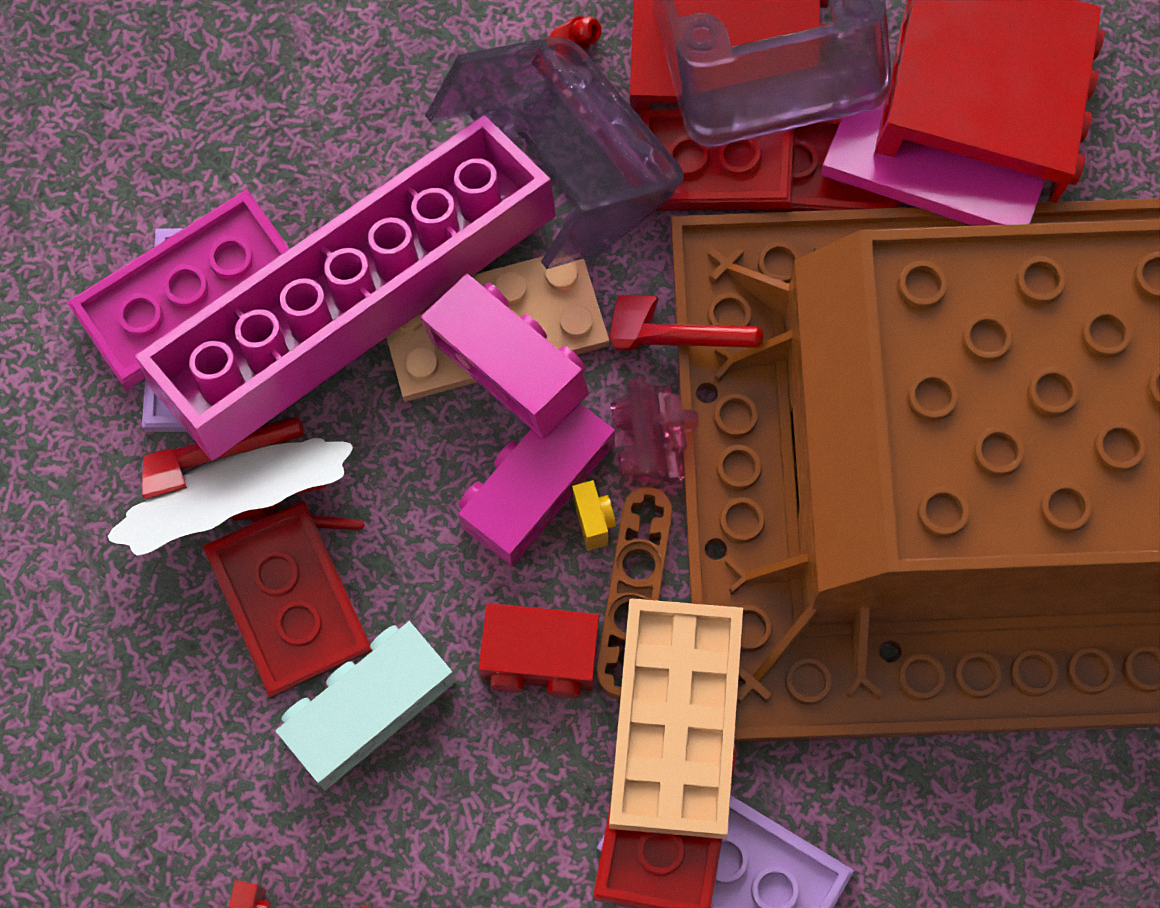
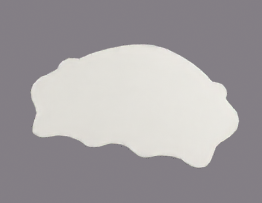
(228, 488)

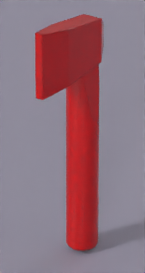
(632, 329)
(163, 467)

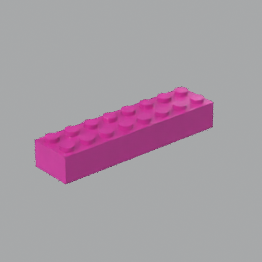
(347, 286)

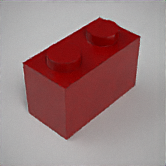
(538, 649)

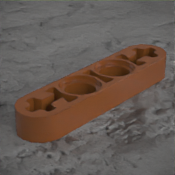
(624, 587)

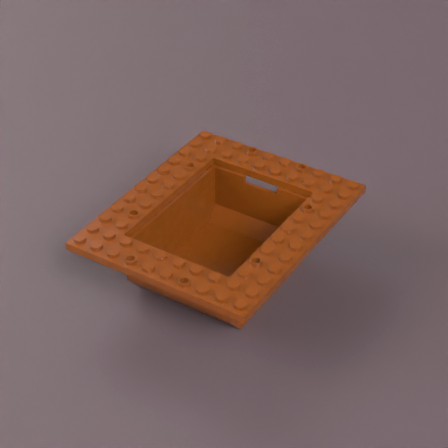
(961, 460)

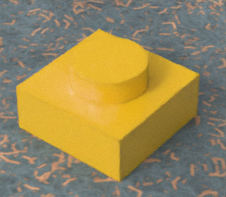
(594, 514)

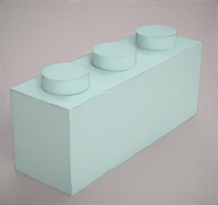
(365, 704)

